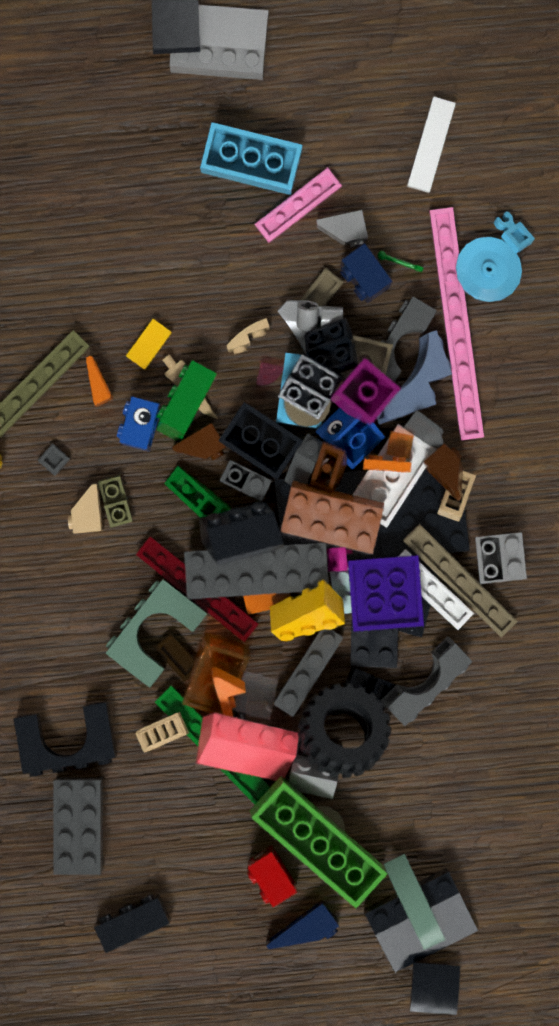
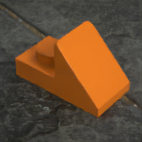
(226, 688)

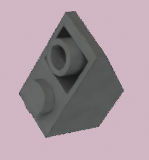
(246, 481)

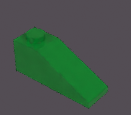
(195, 494)

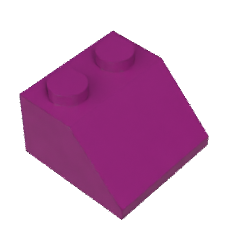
(365, 392)

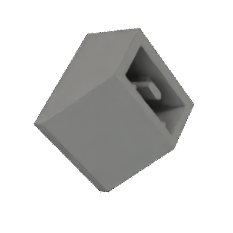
(500, 558)
(310, 780)

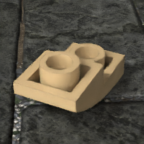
(241, 340)

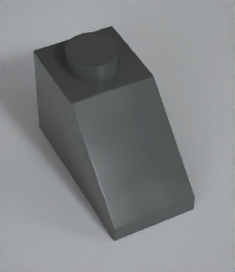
(304, 461)

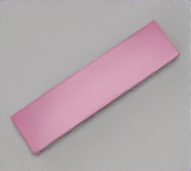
(298, 205)

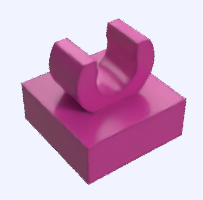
(337, 559)

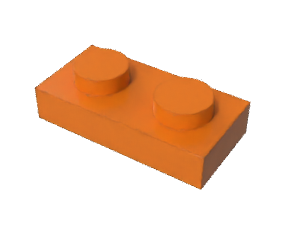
(377, 463)

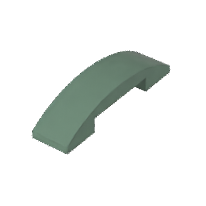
(414, 901)

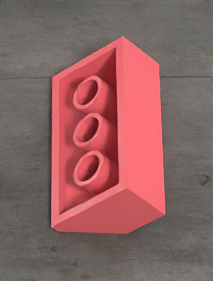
(246, 747)

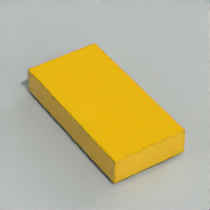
(149, 344)

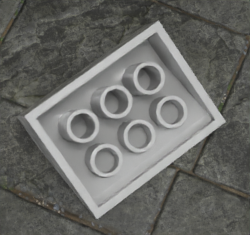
(229, 44)

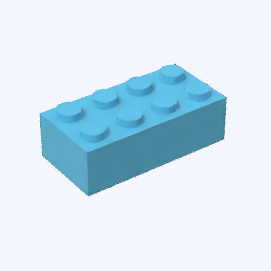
(251, 158)

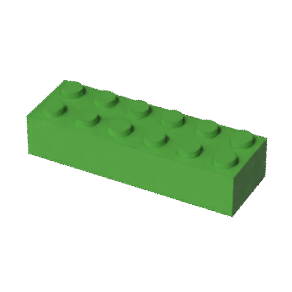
(318, 842)

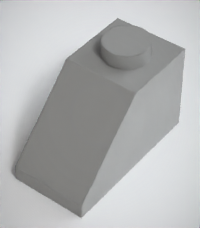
(345, 228)

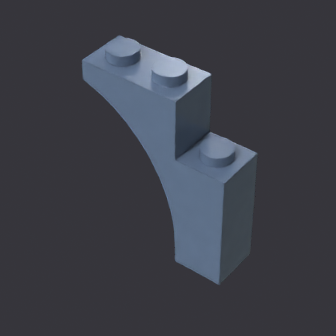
(416, 391)

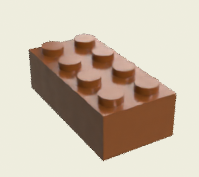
(332, 517)

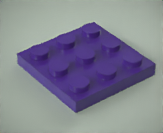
(385, 593)

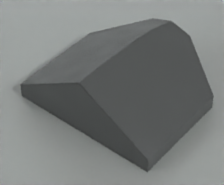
(425, 429)

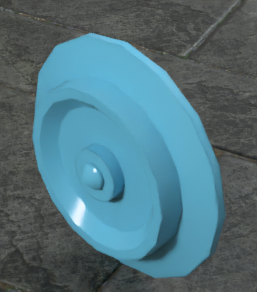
(488, 269)

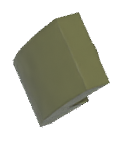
(115, 501)

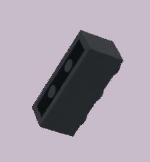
(131, 922)

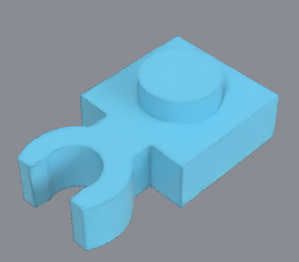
(514, 234)

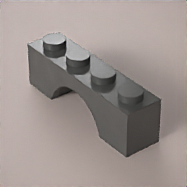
(414, 318)
(447, 665)
(307, 671)

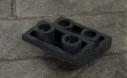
(333, 346)
(310, 386)
(435, 988)

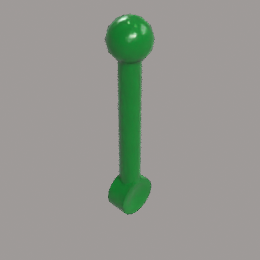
(382, 255)

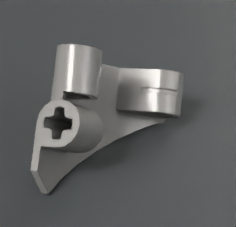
(307, 316)

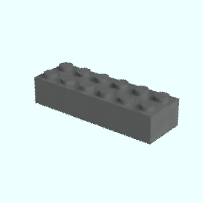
(267, 573)

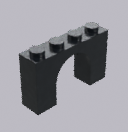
(37, 756)

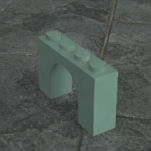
(127, 649)

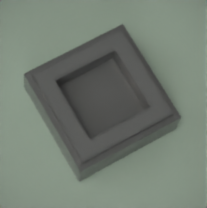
(53, 459)

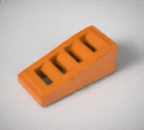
(99, 388)

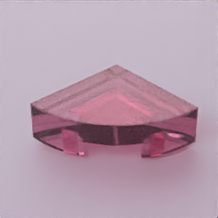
(268, 373)

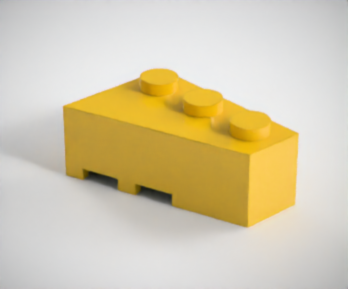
(308, 613)

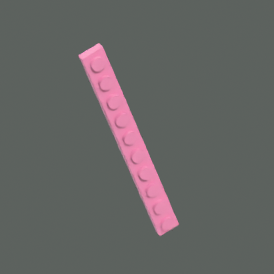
(456, 325)

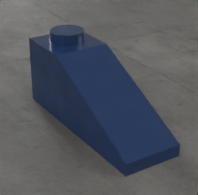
(309, 927)

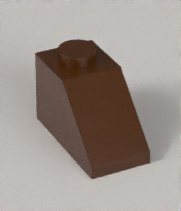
(202, 444)
(329, 468)
(447, 469)

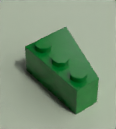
(185, 400)

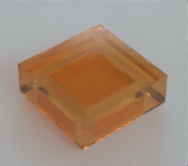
(399, 445)

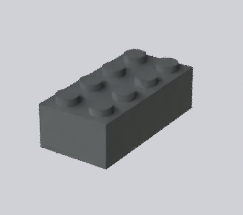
(77, 826)

